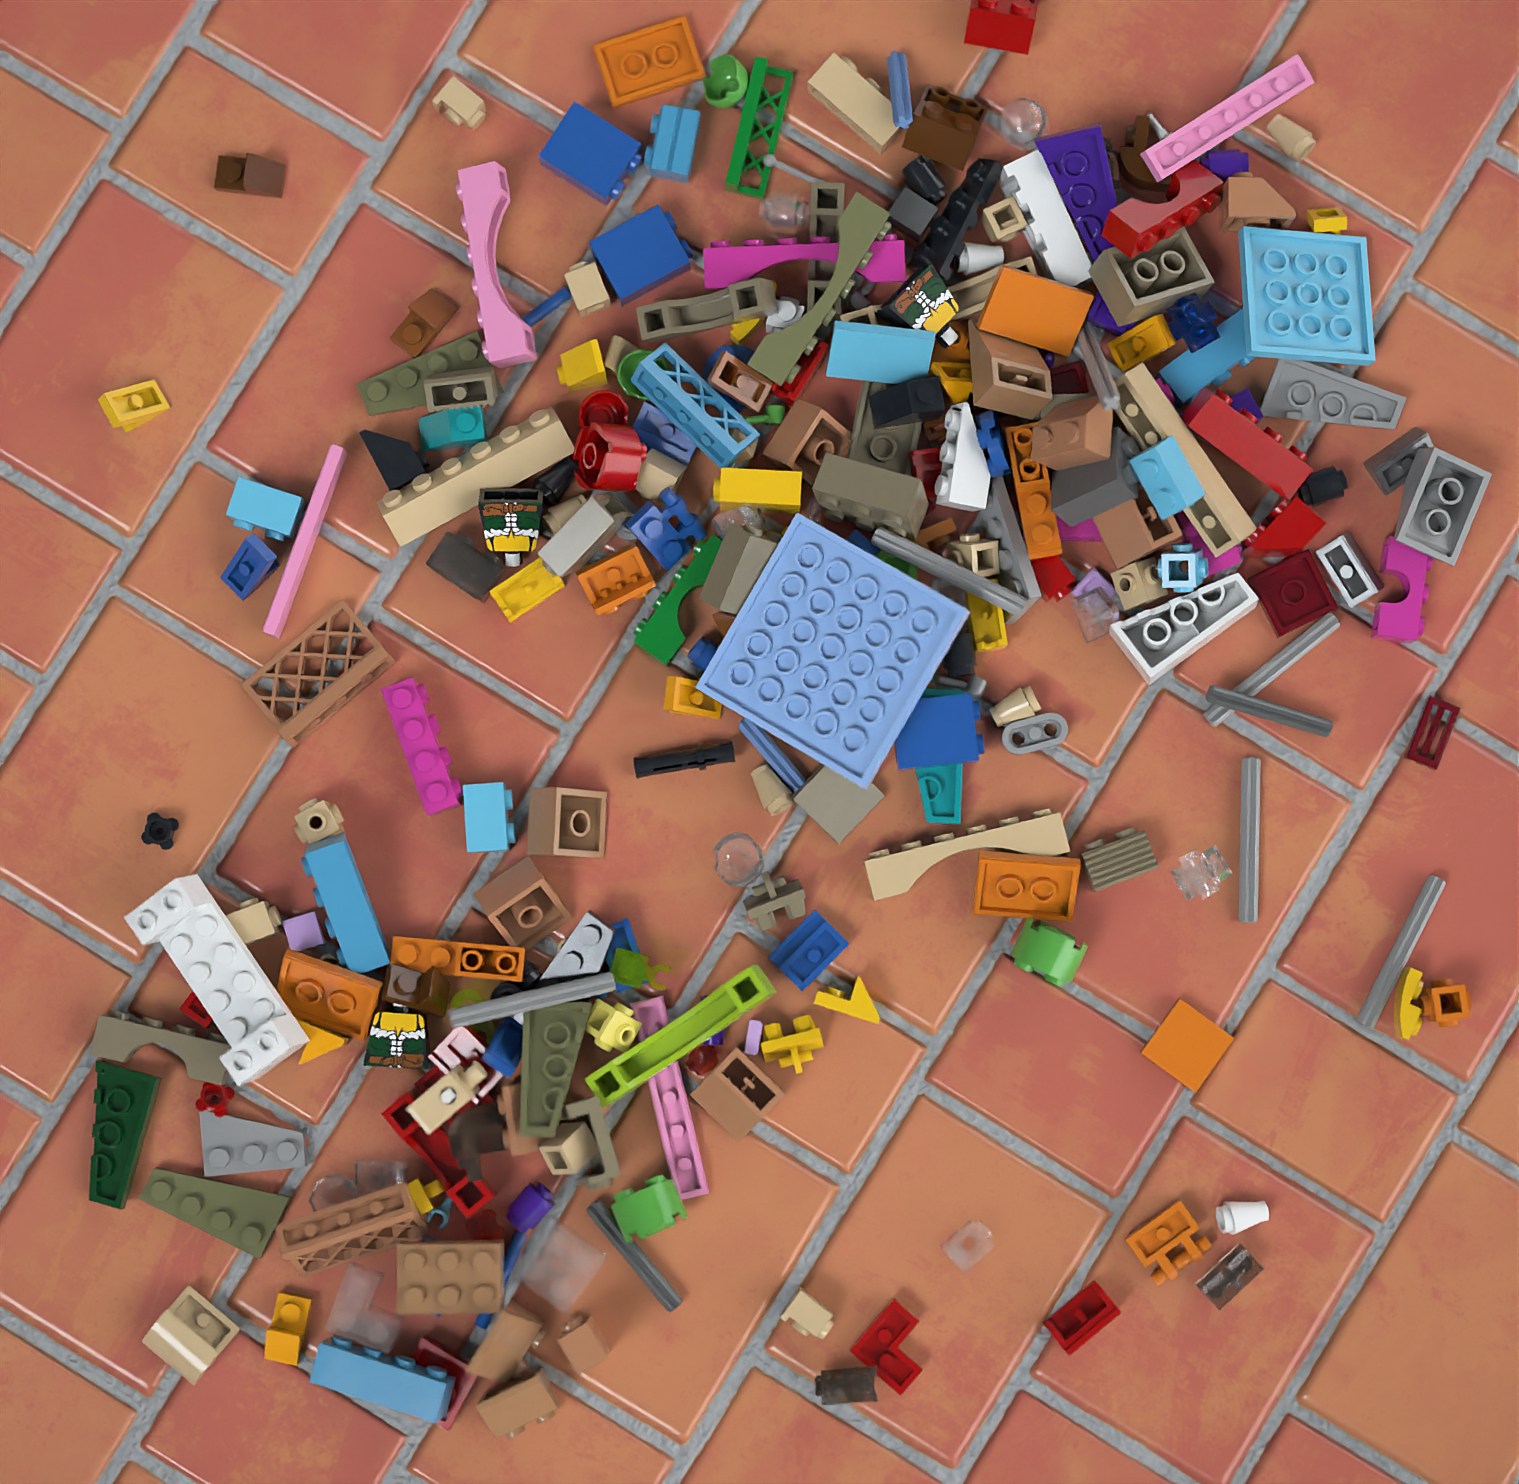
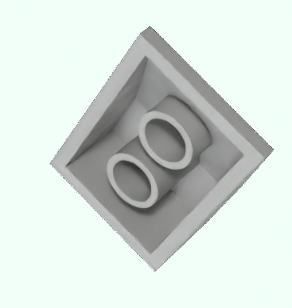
(1439, 504)

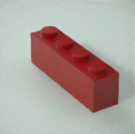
(1246, 443)

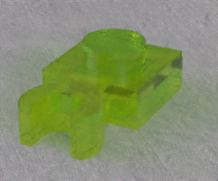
(632, 968)

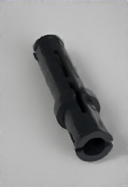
(684, 759)

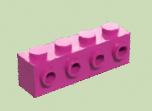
(421, 746)

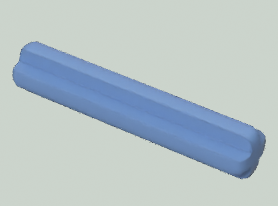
(899, 89)
(772, 754)

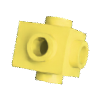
(617, 1029)

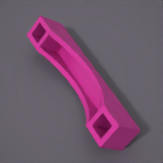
(732, 265)

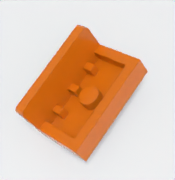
(616, 580)

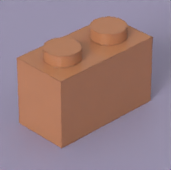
(583, 1343)

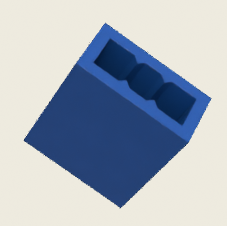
(591, 154)
(641, 254)
(940, 733)

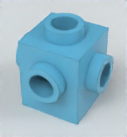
(1172, 573)

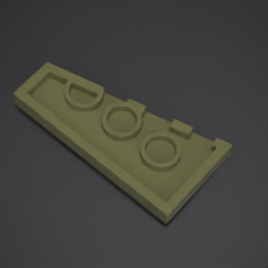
(404, 385)

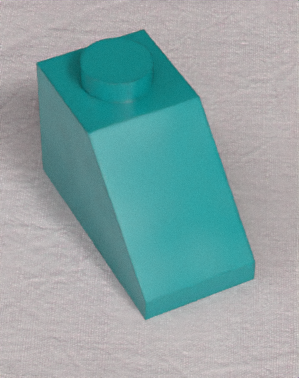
(452, 429)

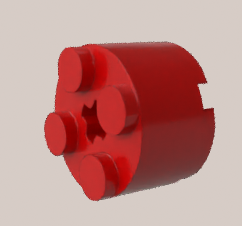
(608, 457)

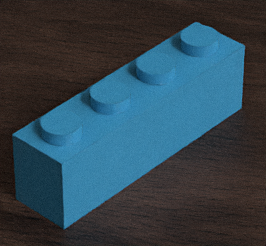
(1209, 364)
(346, 903)
(382, 1378)

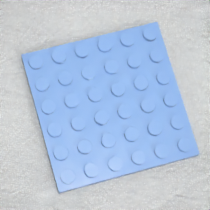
(832, 650)

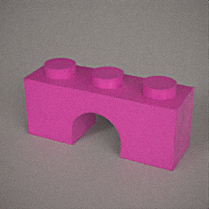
(1402, 620)

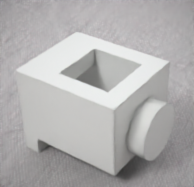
(789, 313)

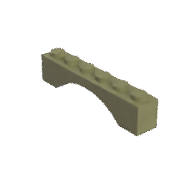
(857, 229)

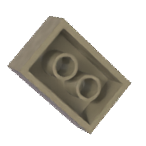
(1151, 279)
(870, 496)

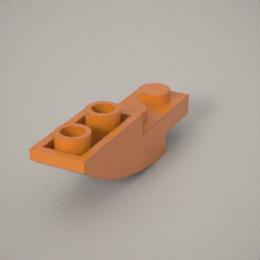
(1033, 495)
(459, 958)

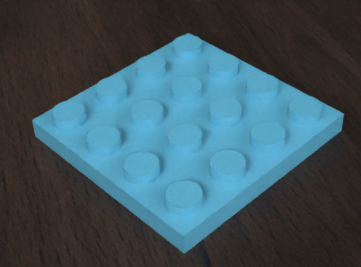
(1306, 296)

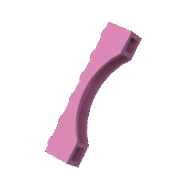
(485, 200)

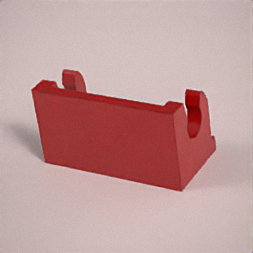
(809, 366)
(1082, 1317)

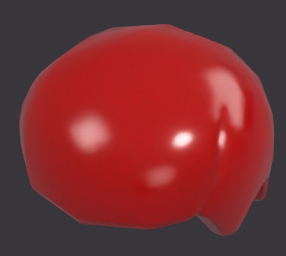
(603, 408)

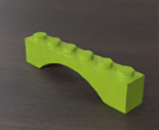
(681, 1036)

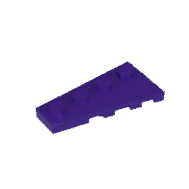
(1084, 178)

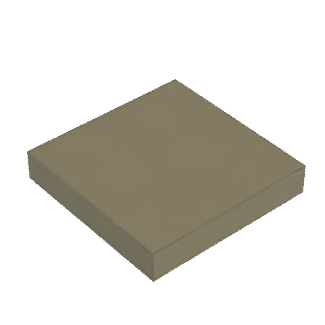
(836, 801)

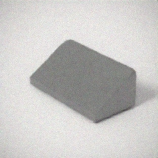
(1392, 463)
(1350, 569)

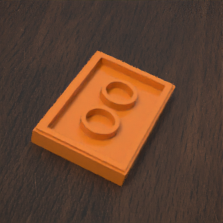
(649, 62)
(1035, 310)
(1026, 886)
(328, 994)

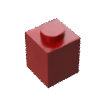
(1052, 577)

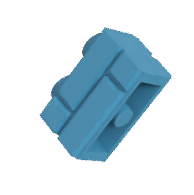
(673, 143)

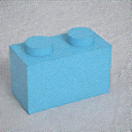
(1167, 477)
(265, 509)
(487, 817)

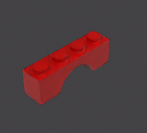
(1139, 225)
(437, 1154)

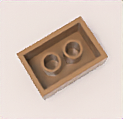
(450, 1277)

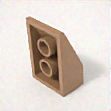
(506, 1344)

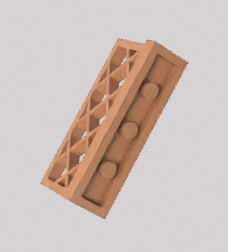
(335, 695)
(337, 1225)

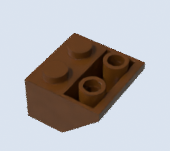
(945, 127)

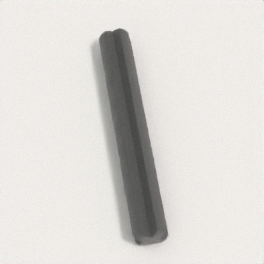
(1269, 711)
(634, 1256)

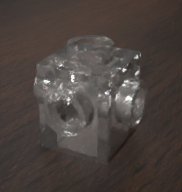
(1201, 872)

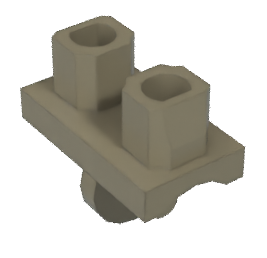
(772, 896)

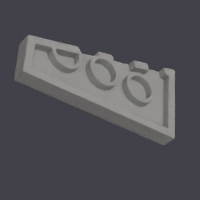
(1321, 395)
(1014, 563)

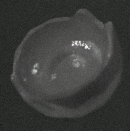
(1022, 122)
(737, 517)
(738, 859)
(333, 1191)

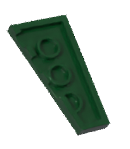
(121, 1122)

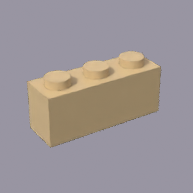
(855, 101)

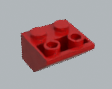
(1001, 24)
(1288, 531)

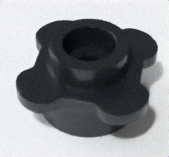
(151, 835)

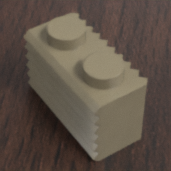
(460, 389)
(1117, 860)

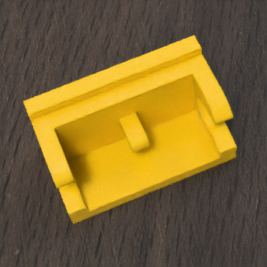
(526, 590)
(986, 623)

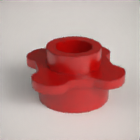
(212, 1090)

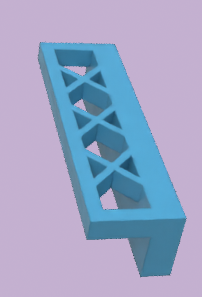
(682, 408)

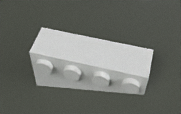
(1049, 228)
(1172, 632)

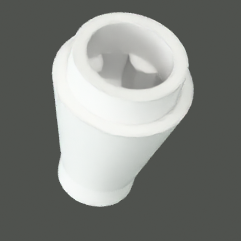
(978, 257)
(1239, 1216)

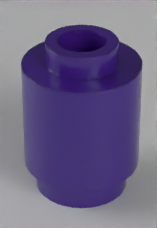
(1225, 162)
(530, 1207)

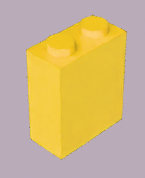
(764, 489)

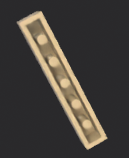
(1152, 419)
(488, 465)

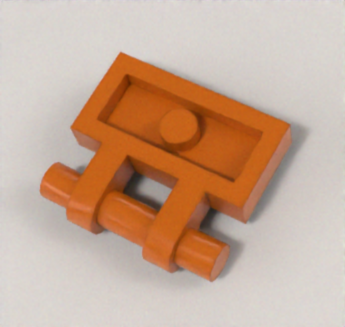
(1161, 1235)

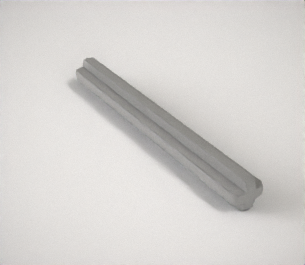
(1098, 367)
(948, 571)
(1277, 664)
(1249, 839)
(1401, 951)
(531, 1000)

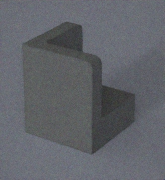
(912, 214)

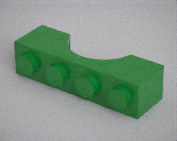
(661, 634)

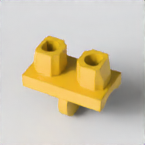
(792, 1048)

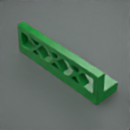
(746, 127)

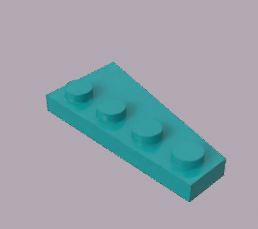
(942, 785)

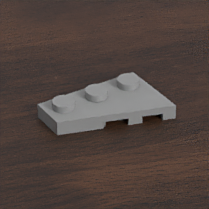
(246, 1146)

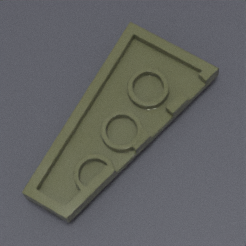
(548, 1061)
(224, 1210)

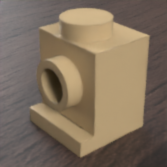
(460, 104)
(1003, 220)
(808, 1314)

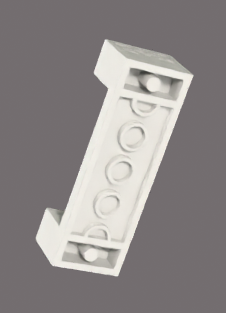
(221, 976)

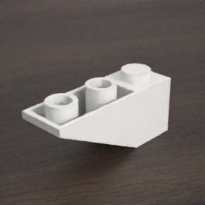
(964, 469)

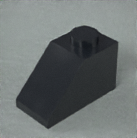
(907, 403)
(394, 459)

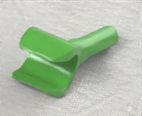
(774, 415)

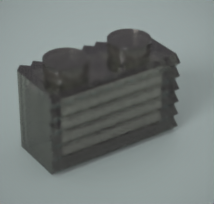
(466, 566)

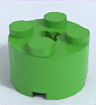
(1048, 951)
(648, 1209)

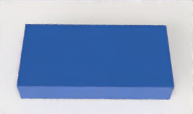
(505, 1047)

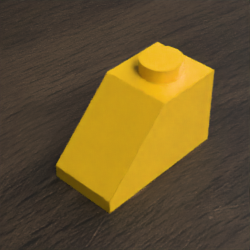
(582, 367)

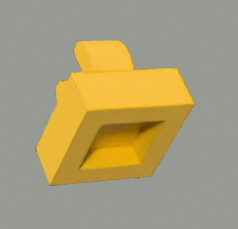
(1327, 220)
(423, 1194)

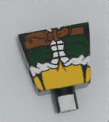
(923, 305)
(511, 521)
(399, 1040)

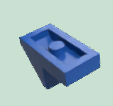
(249, 567)

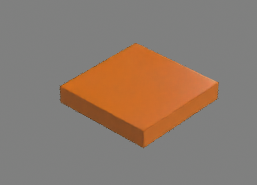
(1187, 1045)

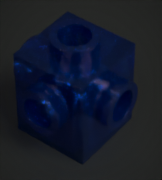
(1193, 322)

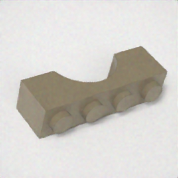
(825, 211)
(698, 314)
(121, 1038)

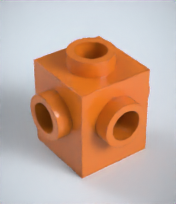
(1457, 1002)

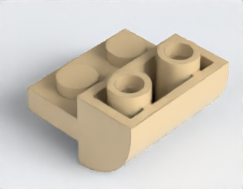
(190, 1335)

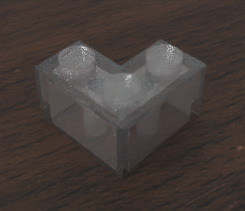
(357, 1316)

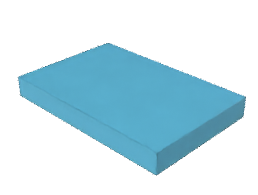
(879, 353)

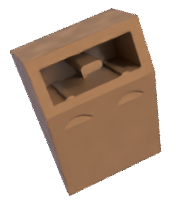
(1007, 374)

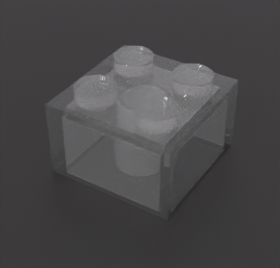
(559, 1264)

